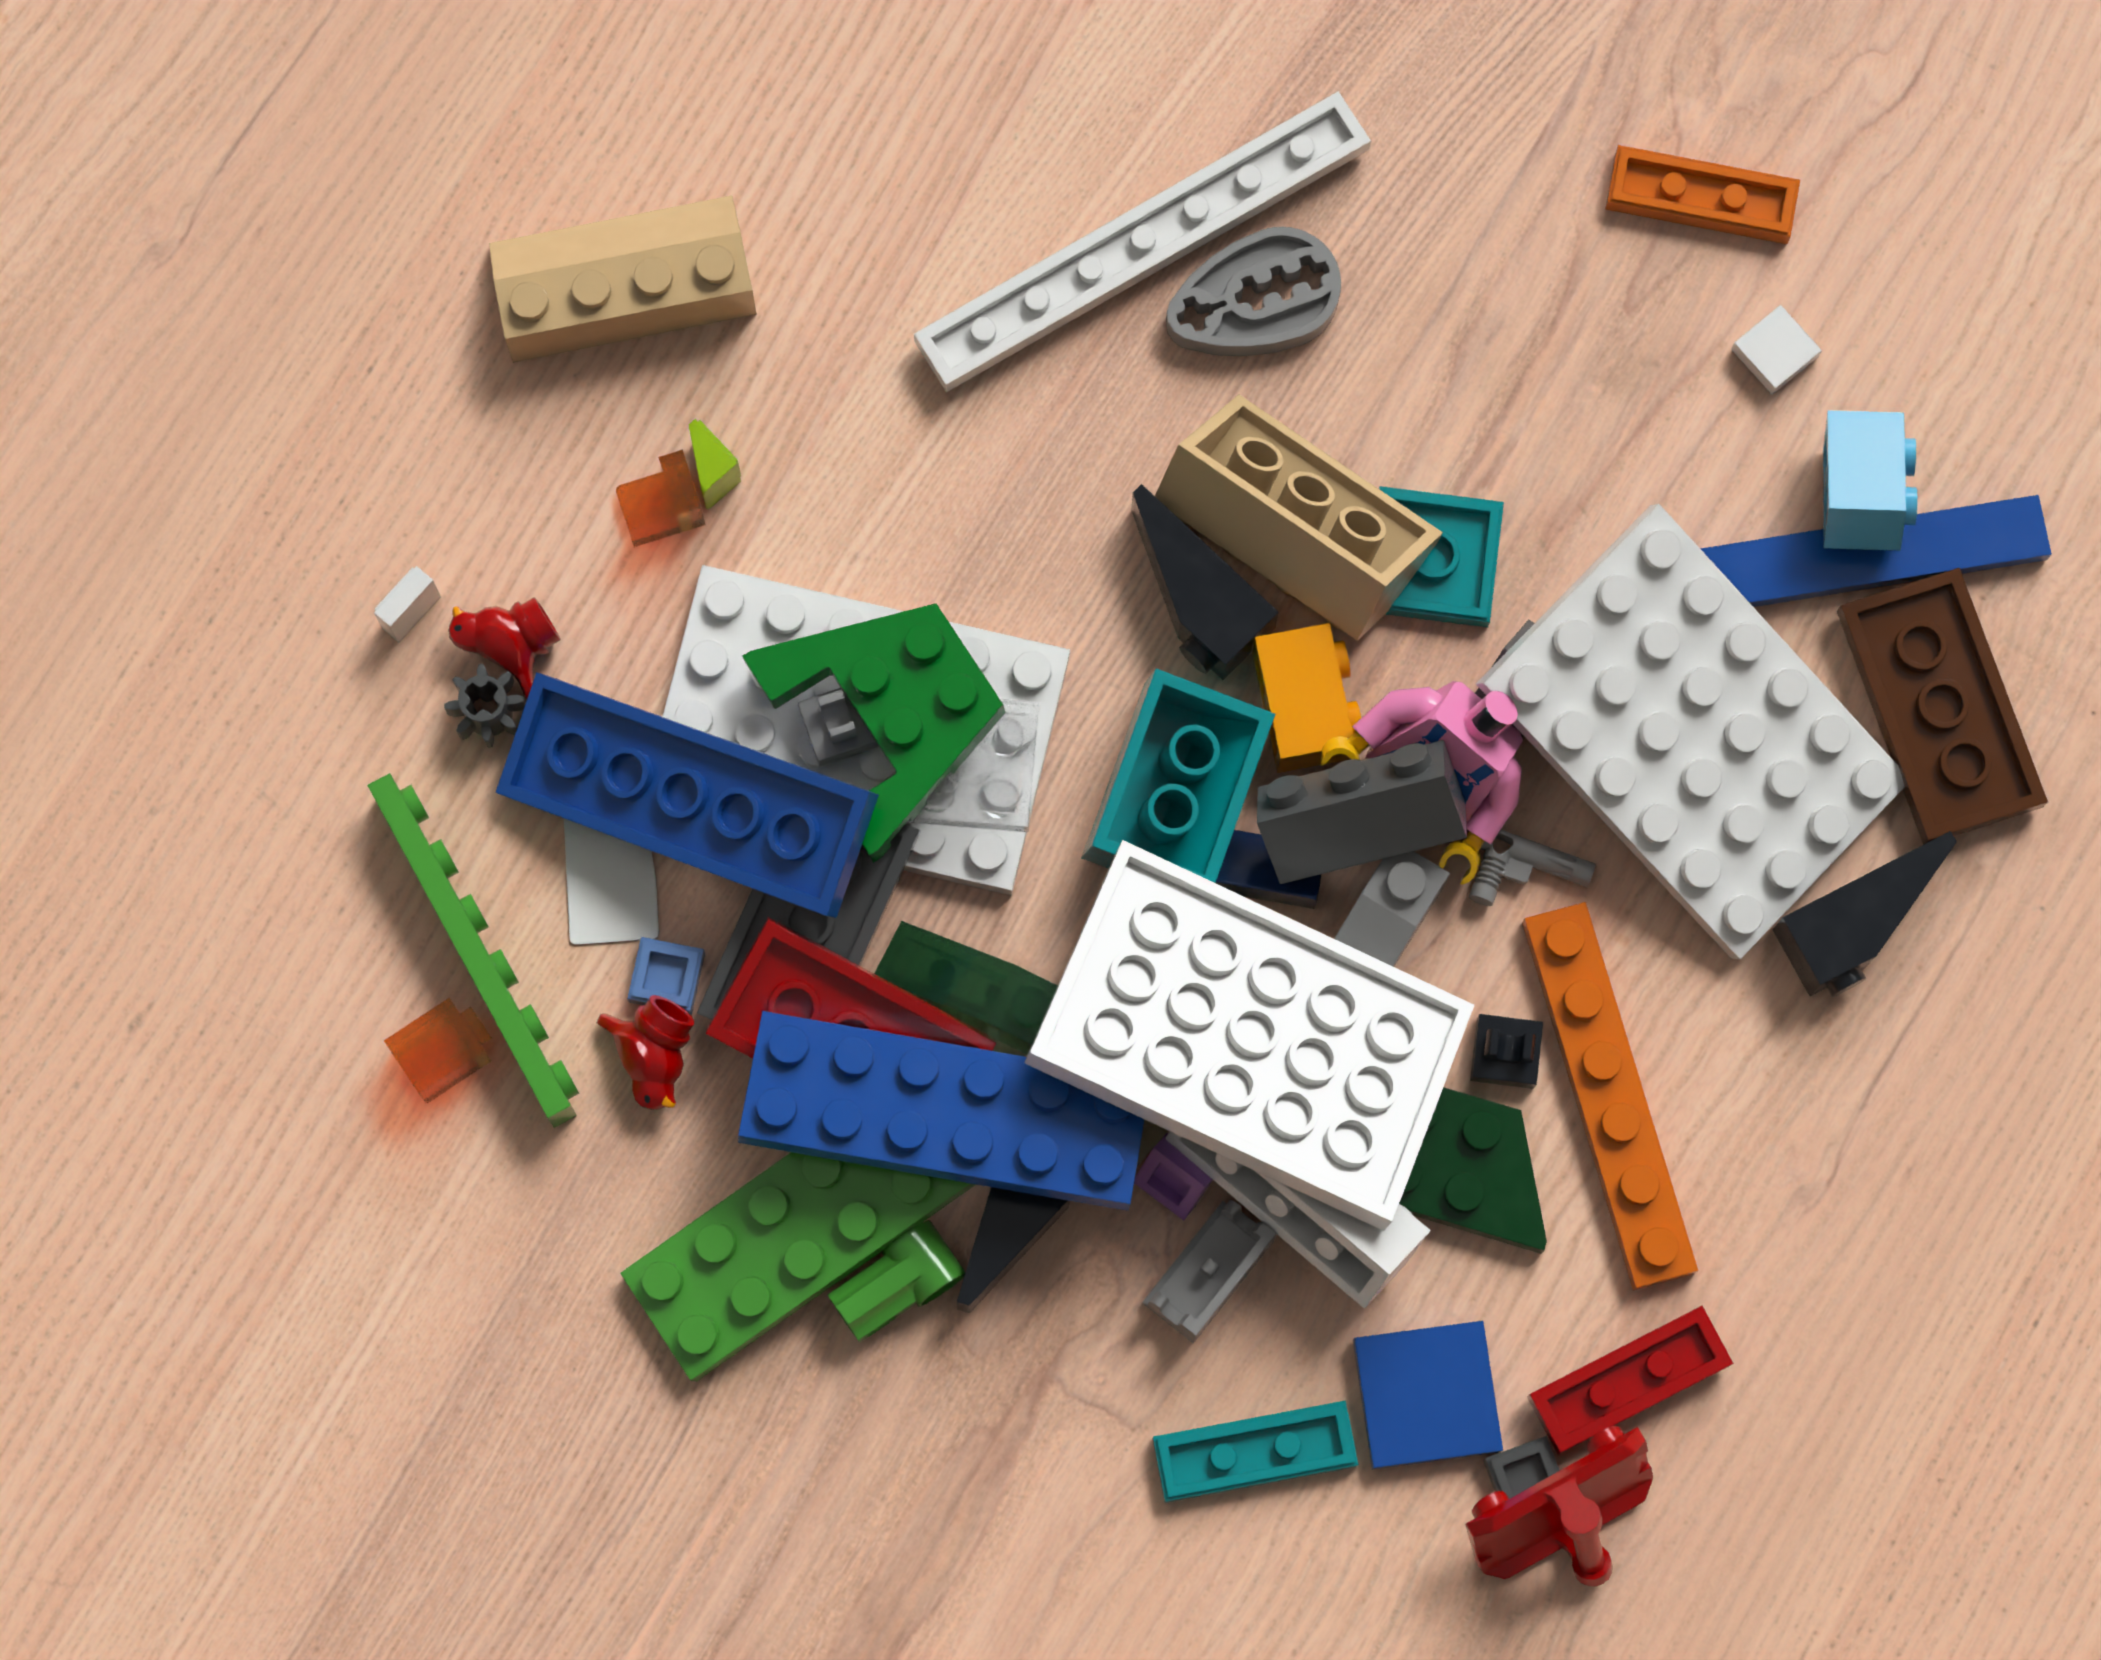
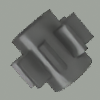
(487, 689)

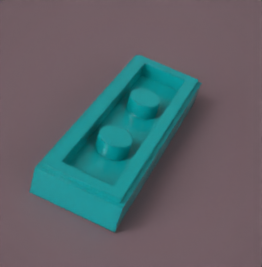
(1255, 1451)

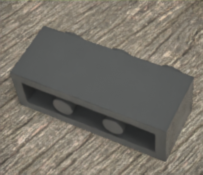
(1361, 811)

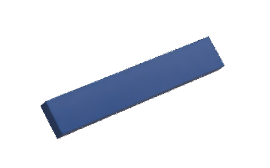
(1940, 541)

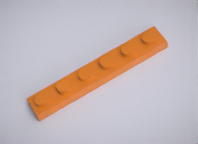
(1609, 1096)

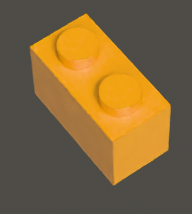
(1303, 686)

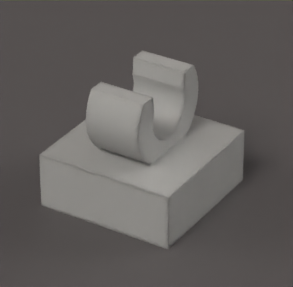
(834, 727)

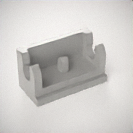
(1209, 1270)

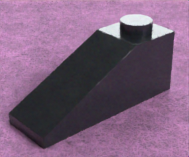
(1206, 599)
(1849, 927)
(1005, 1234)

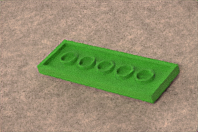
(775, 1251)

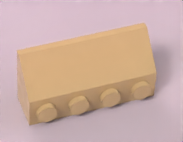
(621, 279)
(1296, 516)

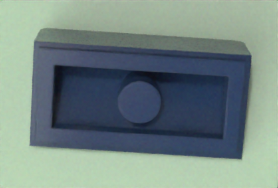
(1252, 875)

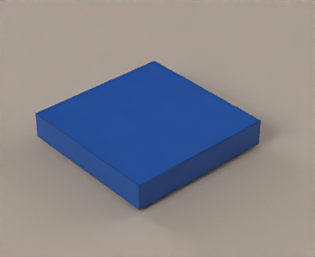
(1427, 1395)

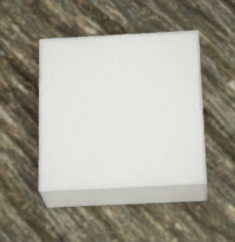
(1776, 349)
(406, 603)

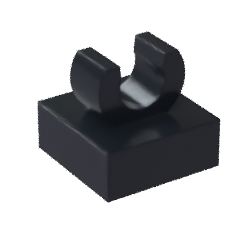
(1506, 1051)

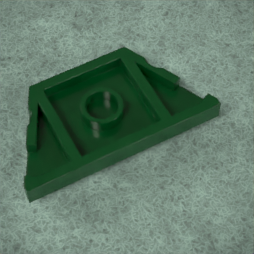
(1477, 1173)

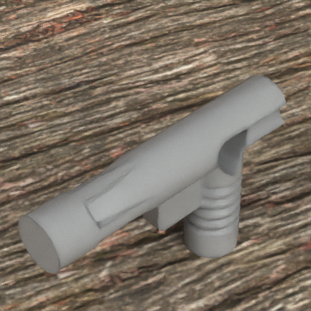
(1518, 863)

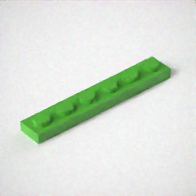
(489, 972)

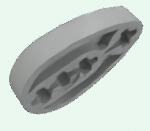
(1252, 262)

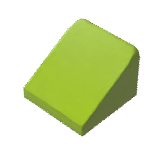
(715, 464)

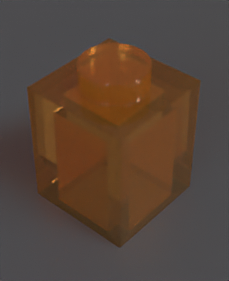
(440, 1048)

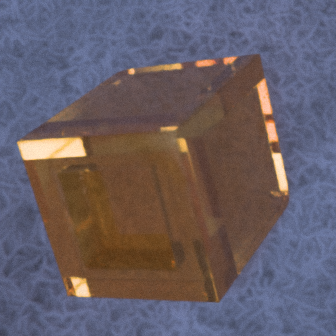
(661, 502)

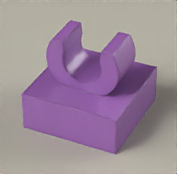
(1172, 1179)

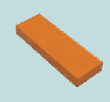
(1702, 194)

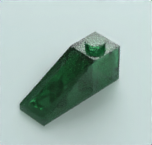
(968, 985)

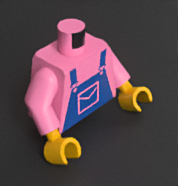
(1476, 739)

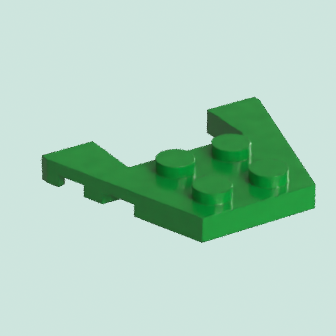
(910, 690)

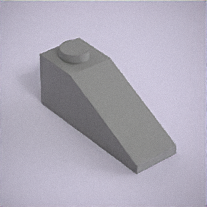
(1393, 906)

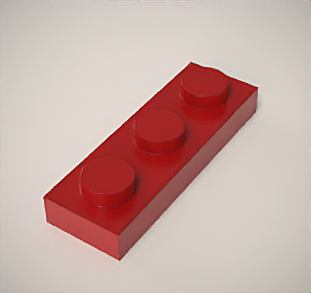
(1630, 1379)

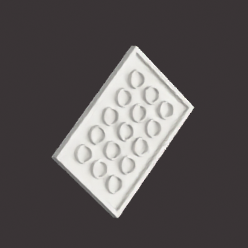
(721, 697)
(1694, 731)
(1251, 1035)

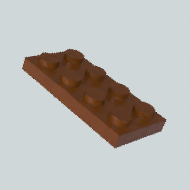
(1942, 706)

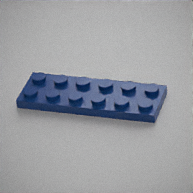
(687, 794)
(935, 1112)

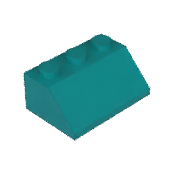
(1180, 776)

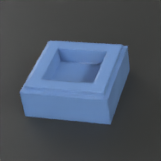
(667, 972)

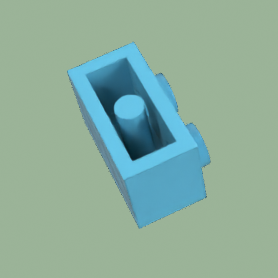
(1866, 480)

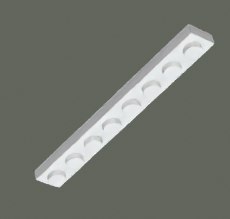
(1142, 241)

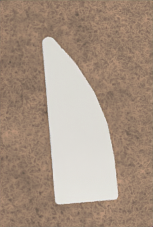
(608, 888)

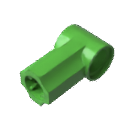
(910, 1273)

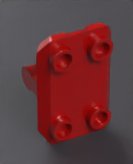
(1564, 1511)

